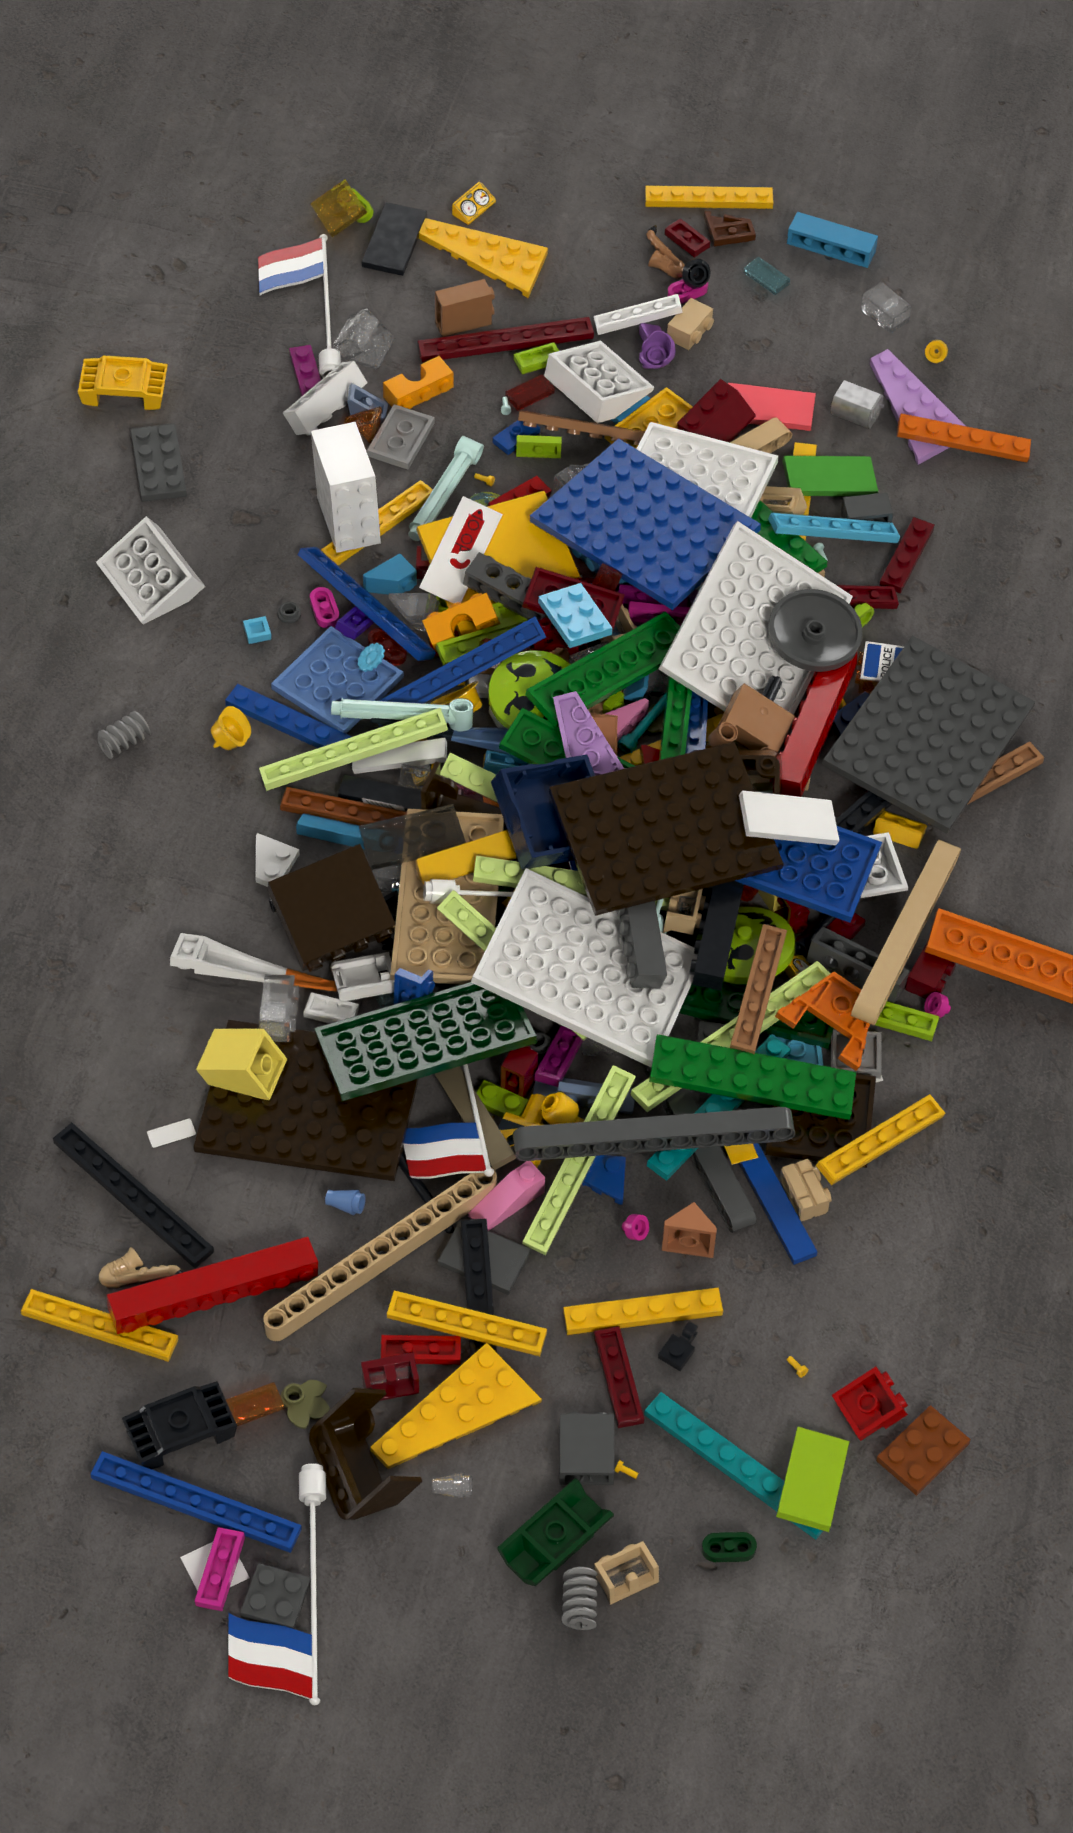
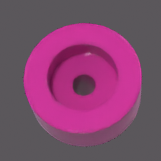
(937, 1004)
(636, 1227)

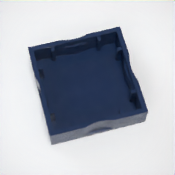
(530, 810)

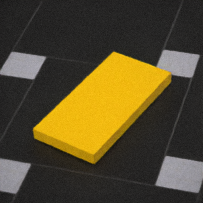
(663, 408)

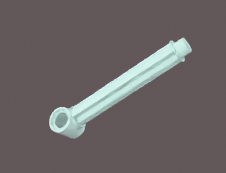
(465, 454)
(457, 714)

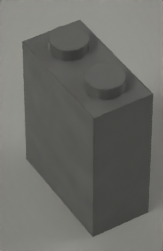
(586, 1448)

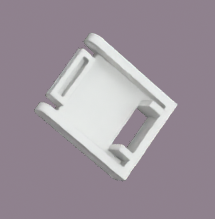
(360, 977)

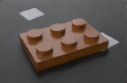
(923, 1450)

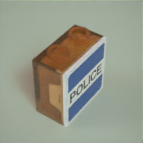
(874, 662)

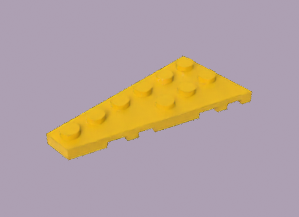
(493, 255)
(463, 1403)

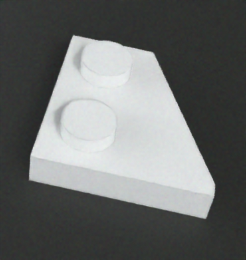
(273, 859)

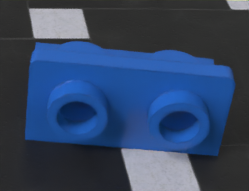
(412, 986)

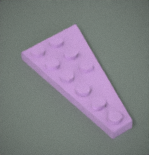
(912, 398)
(582, 735)

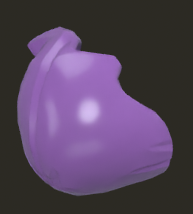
(657, 350)

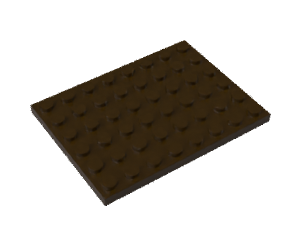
(661, 828)
(307, 1120)

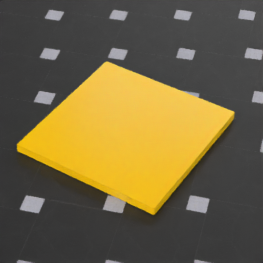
(513, 544)

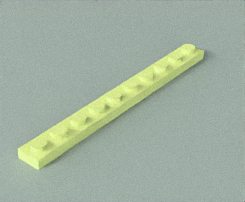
(652, 1094)

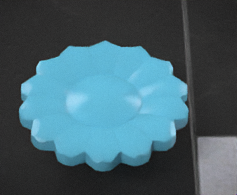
(371, 657)

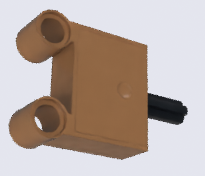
(754, 719)

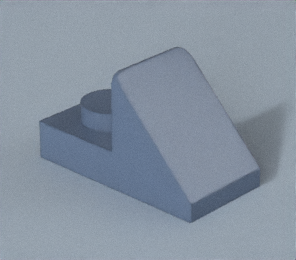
(361, 400)

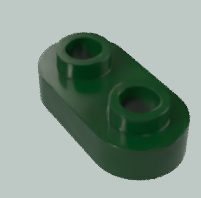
(728, 1545)

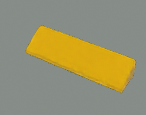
(461, 858)

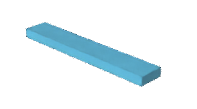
(834, 527)

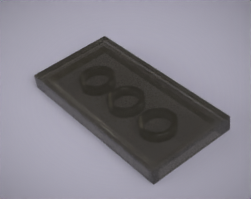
(411, 836)

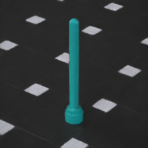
(629, 742)

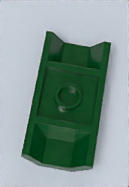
(553, 1534)

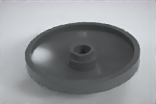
(815, 630)

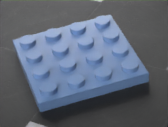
(331, 672)

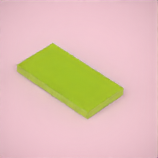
(812, 1479)

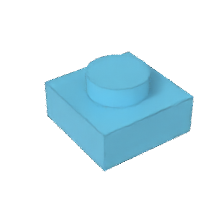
(257, 630)

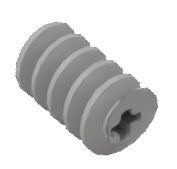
(121, 733)
(578, 1598)

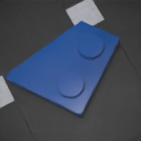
(607, 1176)

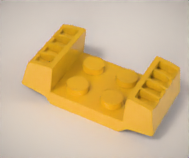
(122, 378)

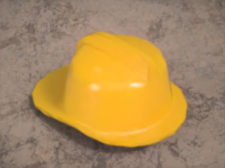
(468, 692)
(231, 729)

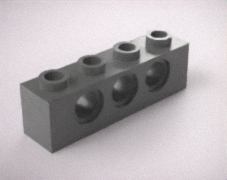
(499, 589)
(849, 960)

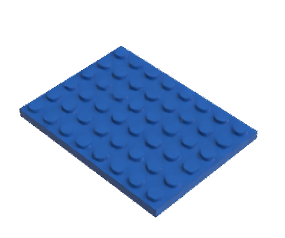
(641, 522)

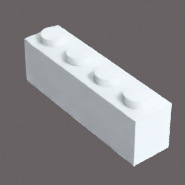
(324, 398)

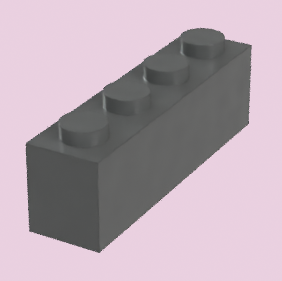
(643, 946)

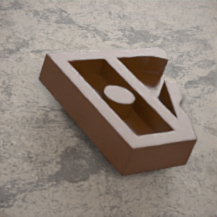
(729, 229)

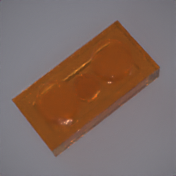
(255, 1404)

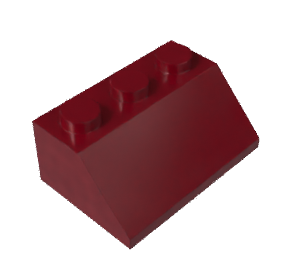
(718, 414)

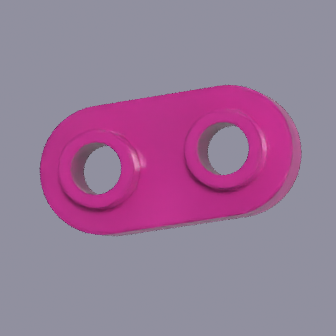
(686, 292)
(326, 612)

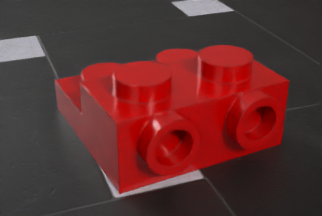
(870, 1403)

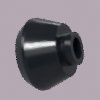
(696, 273)

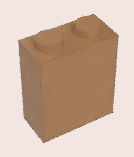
(464, 307)

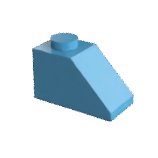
(391, 577)

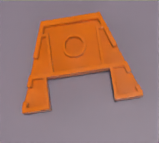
(832, 1003)

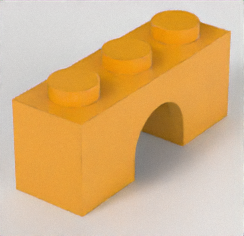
(435, 379)
(479, 610)

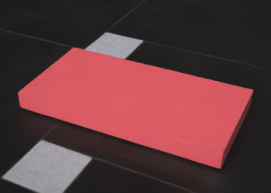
(789, 406)

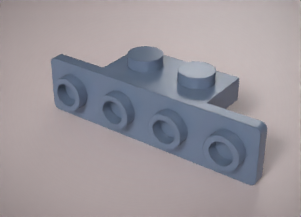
(581, 1092)

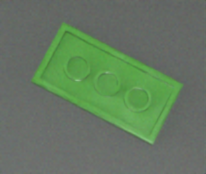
(831, 475)

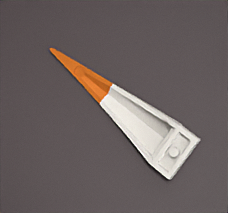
(216, 959)

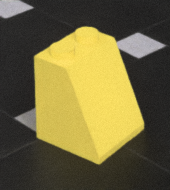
(242, 1062)

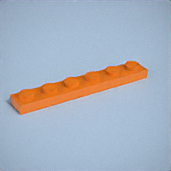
(964, 438)

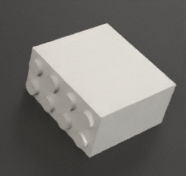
(346, 487)

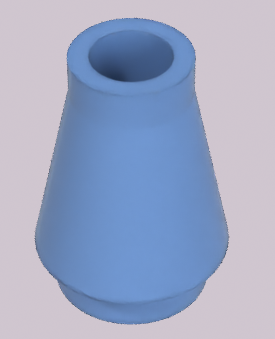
(346, 1200)

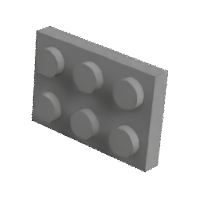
(401, 436)

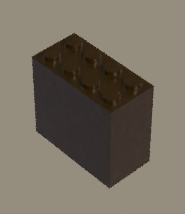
(331, 908)

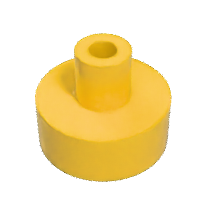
(932, 354)

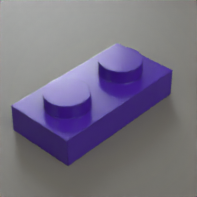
(353, 623)

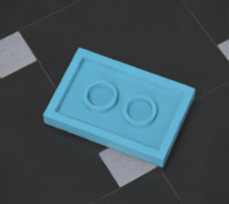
(575, 615)

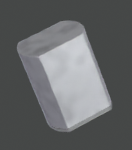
(857, 404)

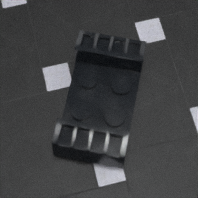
(179, 1422)

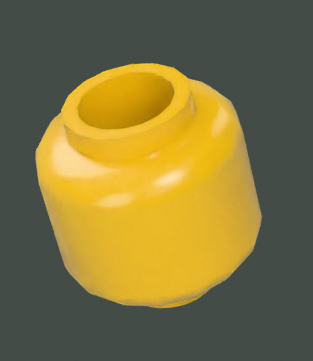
(559, 1109)

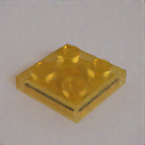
(338, 208)

